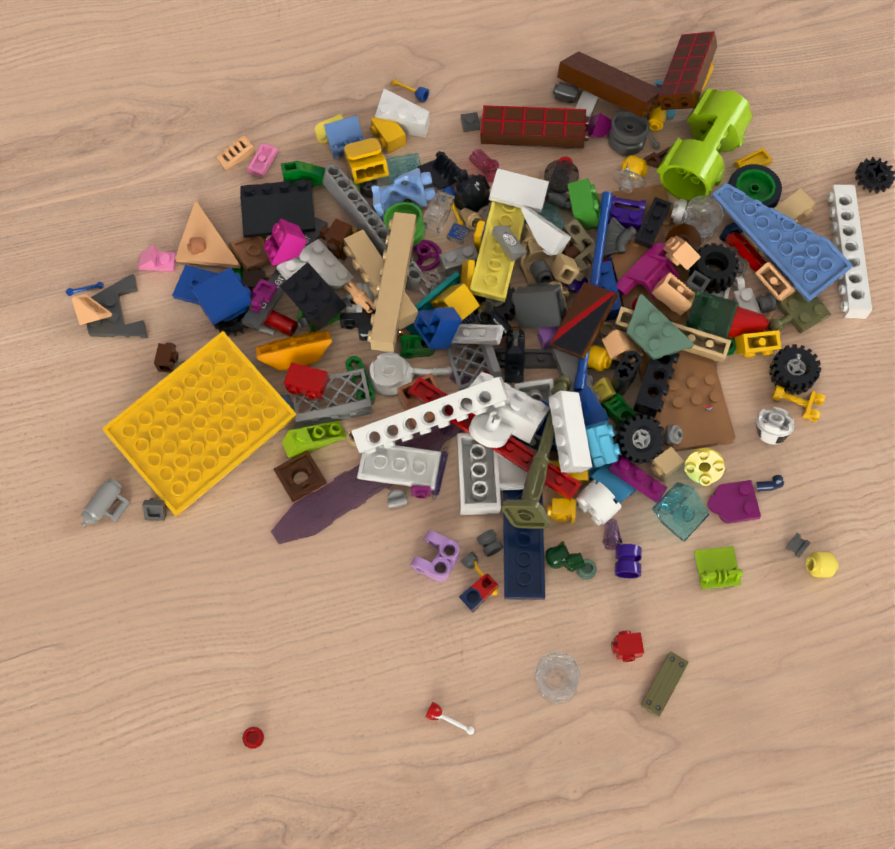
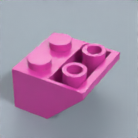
(285, 242)

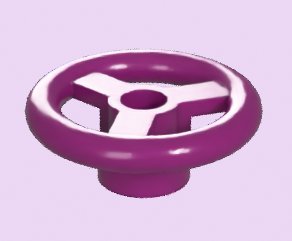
(424, 247)

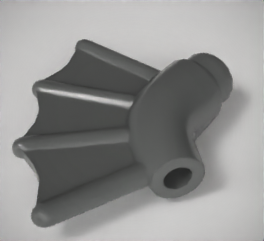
(559, 198)
(617, 237)

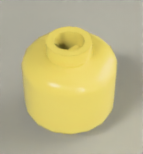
(821, 564)

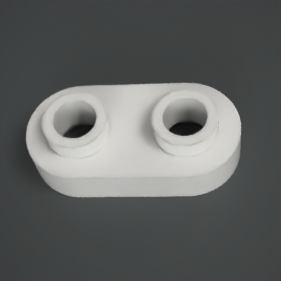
(678, 210)

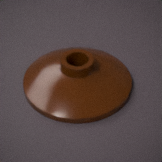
(687, 233)

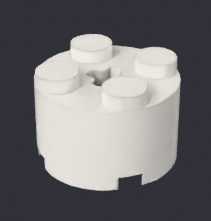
(598, 502)

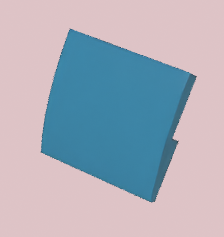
(616, 485)

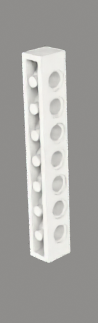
(849, 242)
(364, 435)

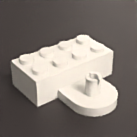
(519, 417)
(482, 477)

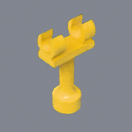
(815, 398)

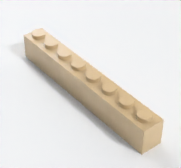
(393, 282)

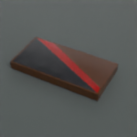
(583, 320)

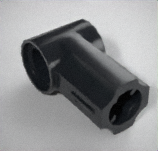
(492, 318)

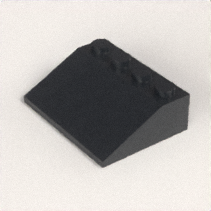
(268, 202)

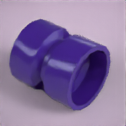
(628, 558)

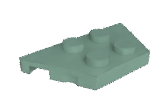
(655, 332)

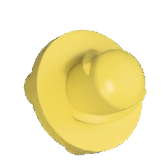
(704, 466)

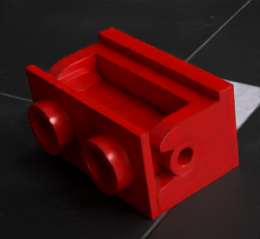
(306, 381)

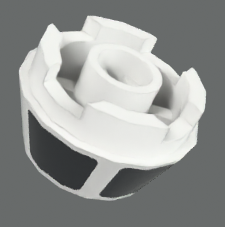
(774, 425)

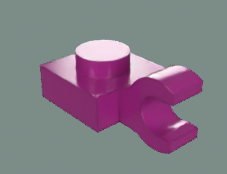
(262, 292)

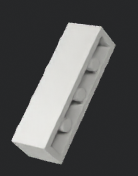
(570, 432)

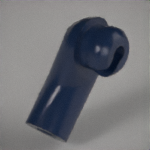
(733, 227)
(771, 485)

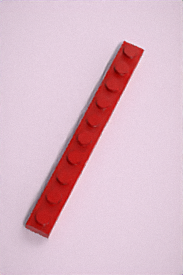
(512, 450)

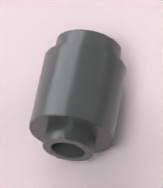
(565, 92)
(541, 271)

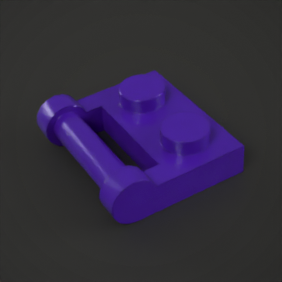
(625, 216)

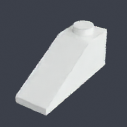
(546, 233)

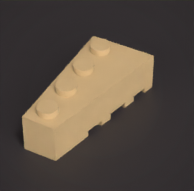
(797, 207)

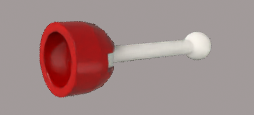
(435, 713)

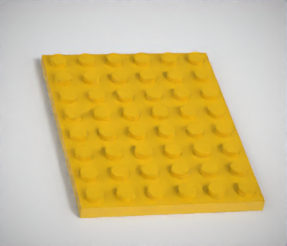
(199, 423)

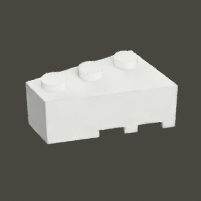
(410, 117)

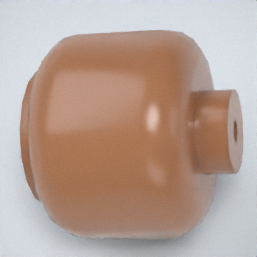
(196, 245)

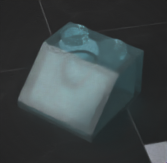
(681, 510)

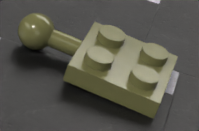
(800, 313)

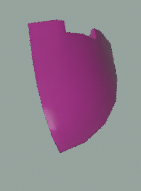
(599, 126)

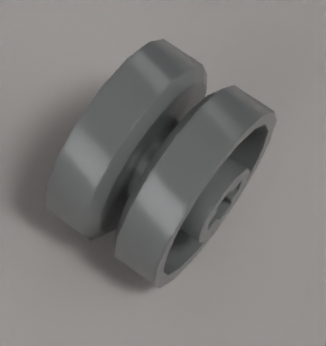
(628, 133)

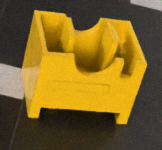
(459, 298)

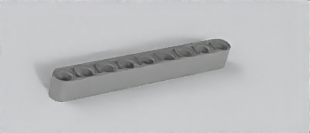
(364, 216)

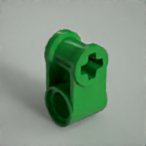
(415, 347)
(617, 408)

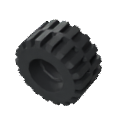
(720, 257)

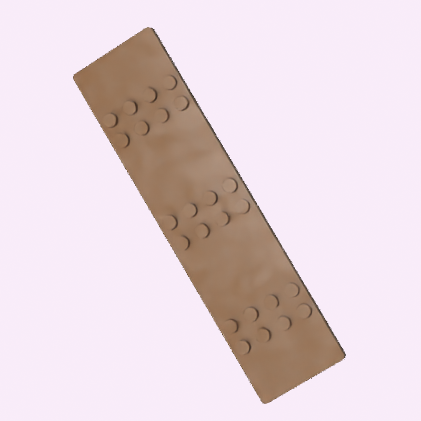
(695, 376)

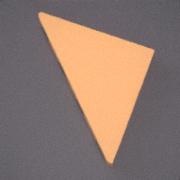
(216, 250)

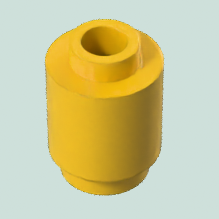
(657, 119)

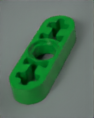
(354, 359)

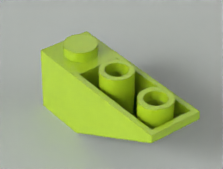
(312, 438)

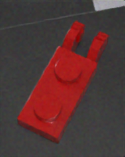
(746, 250)

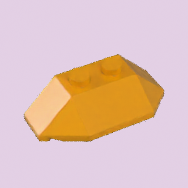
(298, 349)

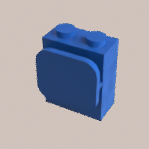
(223, 296)

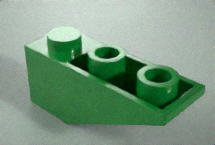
(300, 170)

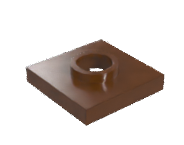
(289, 469)

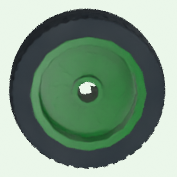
(758, 183)

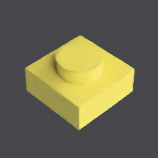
(604, 389)

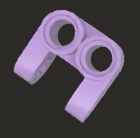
(428, 568)

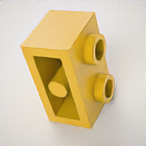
(759, 342)

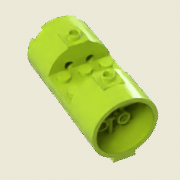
(717, 125)

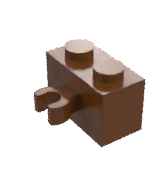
(335, 237)

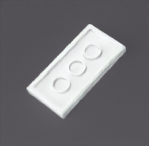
(401, 466)

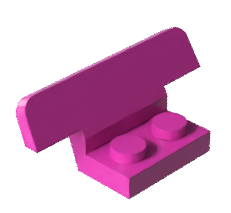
(647, 271)

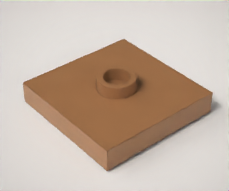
(250, 252)

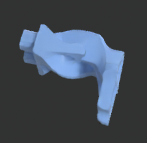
(414, 190)

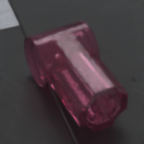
(484, 164)

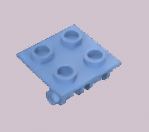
(343, 133)

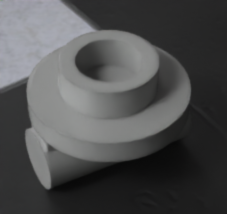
(673, 435)
(397, 498)

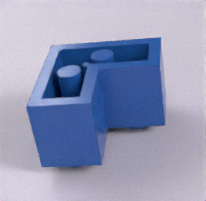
(437, 326)

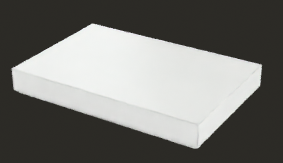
(518, 190)

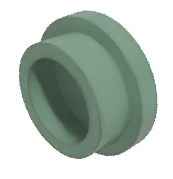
(588, 571)

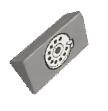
(508, 242)

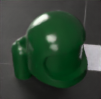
(559, 557)

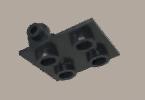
(441, 171)

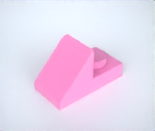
(157, 261)

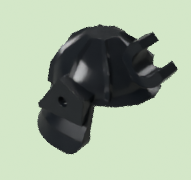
(471, 191)

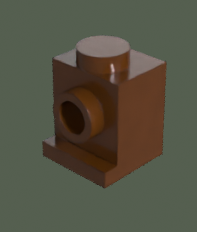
(166, 357)

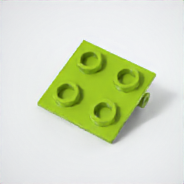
(717, 567)

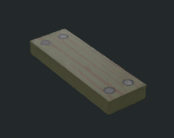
(664, 684)

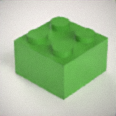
(585, 203)

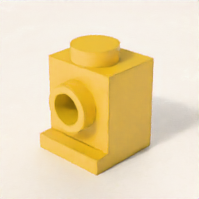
(562, 510)

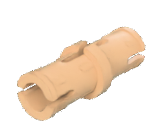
(359, 296)

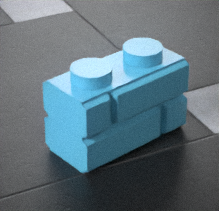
(602, 444)

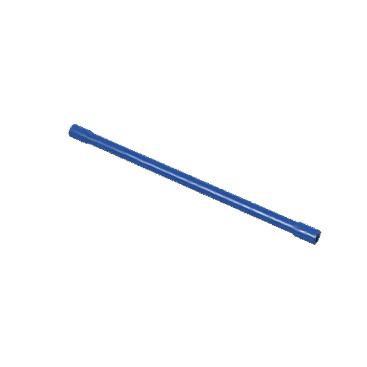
(605, 206)

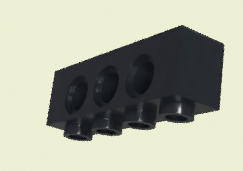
(648, 404)

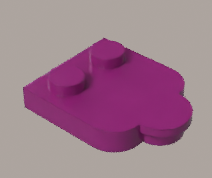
(735, 502)

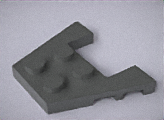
(115, 325)

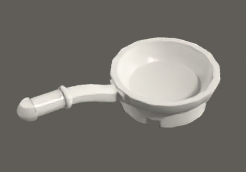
(393, 371)

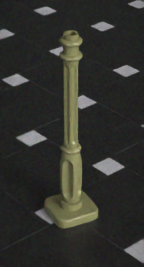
(528, 510)

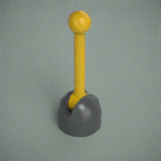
(471, 561)

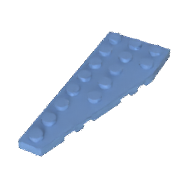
(797, 252)

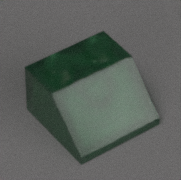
(712, 314)

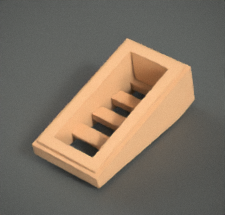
(238, 145)

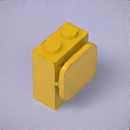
(365, 160)

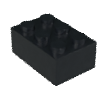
(313, 296)

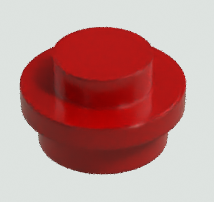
(253, 737)

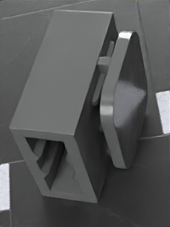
(539, 305)

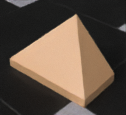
(88, 309)

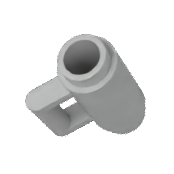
(101, 502)

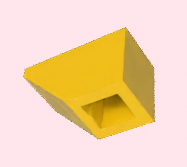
(388, 133)

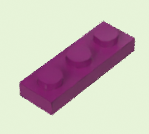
(638, 479)

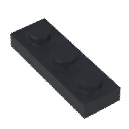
(653, 222)

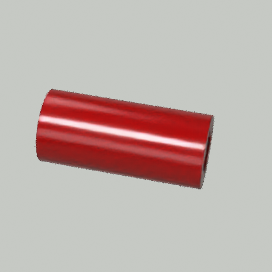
(281, 323)

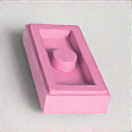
(262, 160)

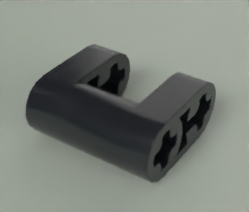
(626, 372)

